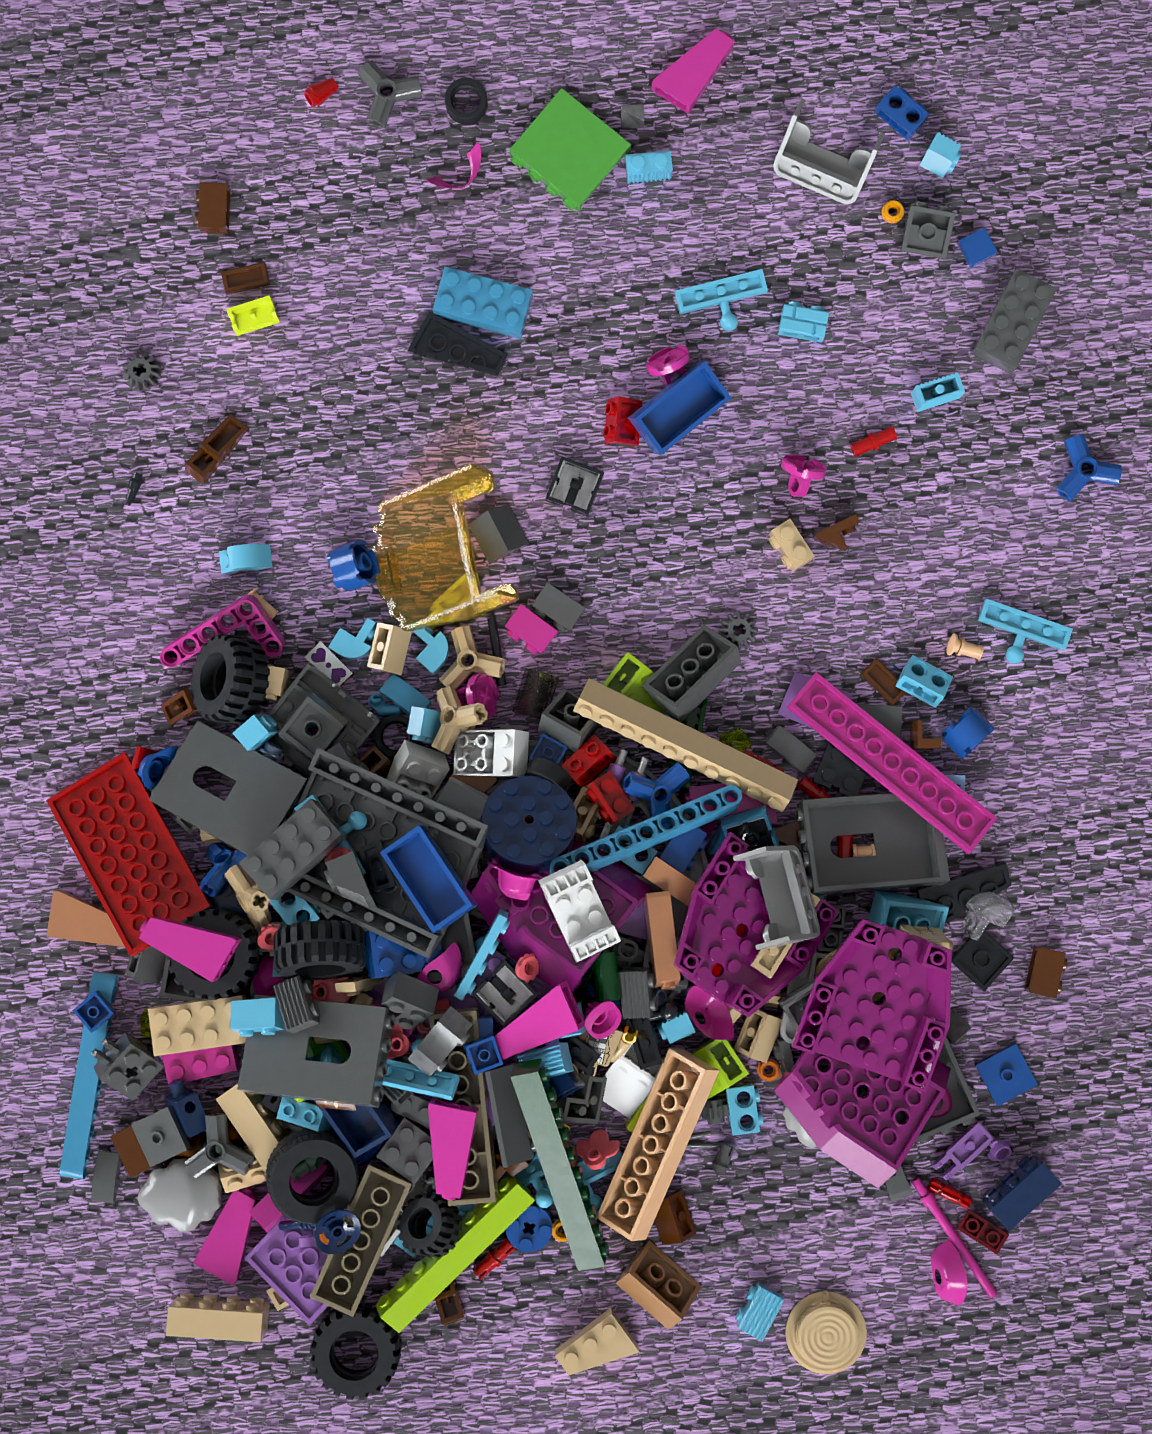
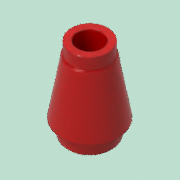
(319, 92)

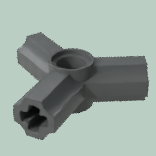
(378, 82)
(231, 1155)

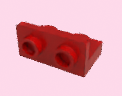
(618, 426)
(588, 761)
(609, 798)

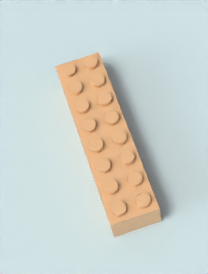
(657, 1144)

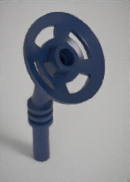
(334, 1230)

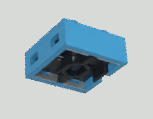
(752, 827)

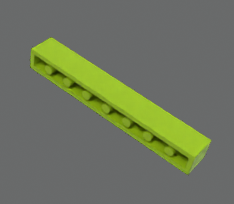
(433, 1274)

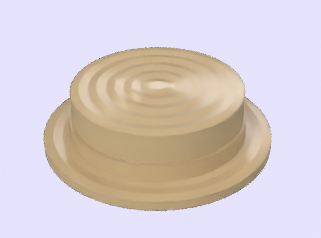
(826, 1332)

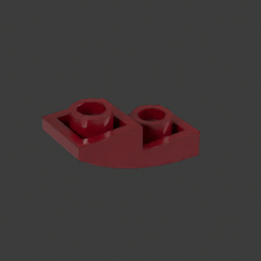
(982, 1231)

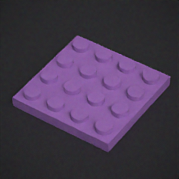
(290, 1269)

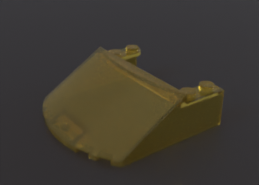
(429, 556)

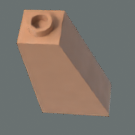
(669, 880)
(80, 921)
(661, 938)

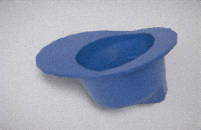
(154, 764)

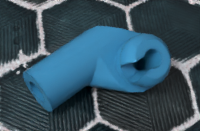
(381, 707)

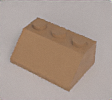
(659, 1285)

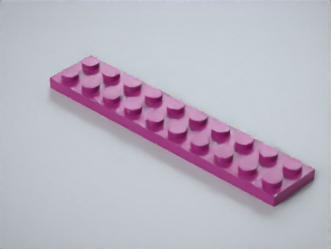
(892, 763)

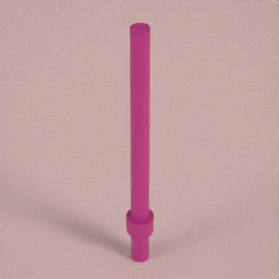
(929, 1200)

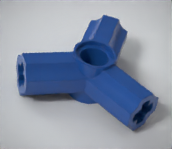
(1076, 479)
(646, 788)
(222, 861)

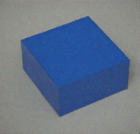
(977, 247)
(548, 749)
(94, 1011)
(487, 1025)
(483, 1054)

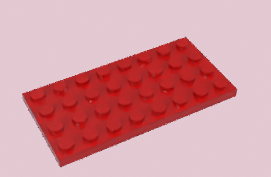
(127, 850)

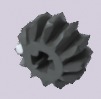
(144, 379)
(735, 623)

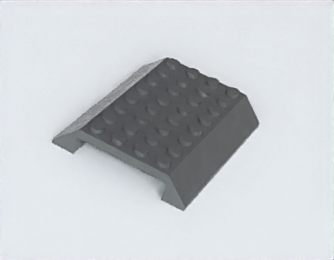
(390, 815)

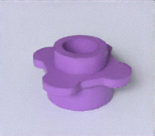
(1000, 1150)

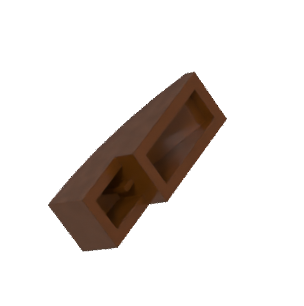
(215, 449)
(450, 1304)

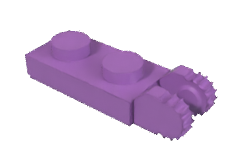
(964, 1149)

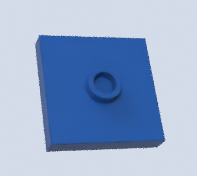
(1006, 1074)

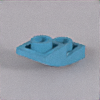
(403, 694)

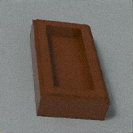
(245, 278)
(882, 681)

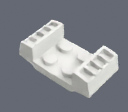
(579, 911)

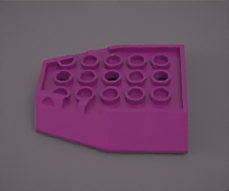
(716, 906)
(535, 927)
(903, 1029)
(857, 1129)

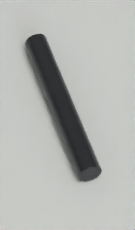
(495, 644)

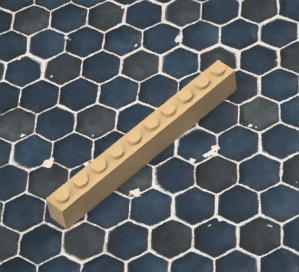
(685, 745)

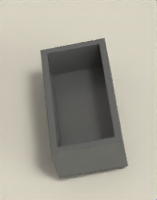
(1013, 321)
(293, 849)

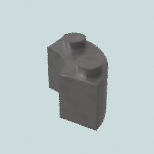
(440, 1041)

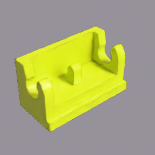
(253, 315)

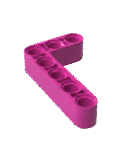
(217, 622)

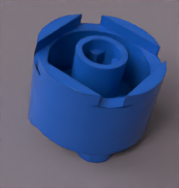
(353, 565)
(967, 733)
(527, 1239)

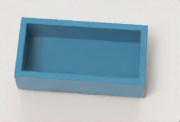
(483, 302)

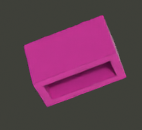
(531, 630)

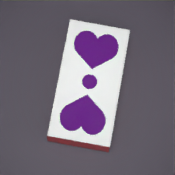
(329, 664)

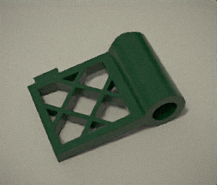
(603, 978)

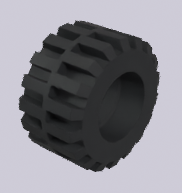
(414, 1223)

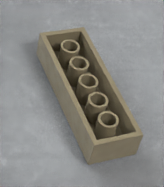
(377, 1208)

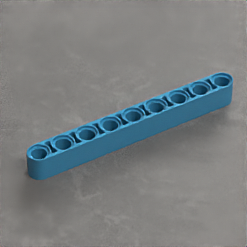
(654, 827)
(86, 1087)

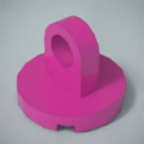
(667, 362)
(801, 473)
(480, 690)

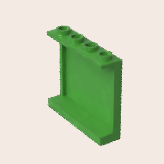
(569, 150)

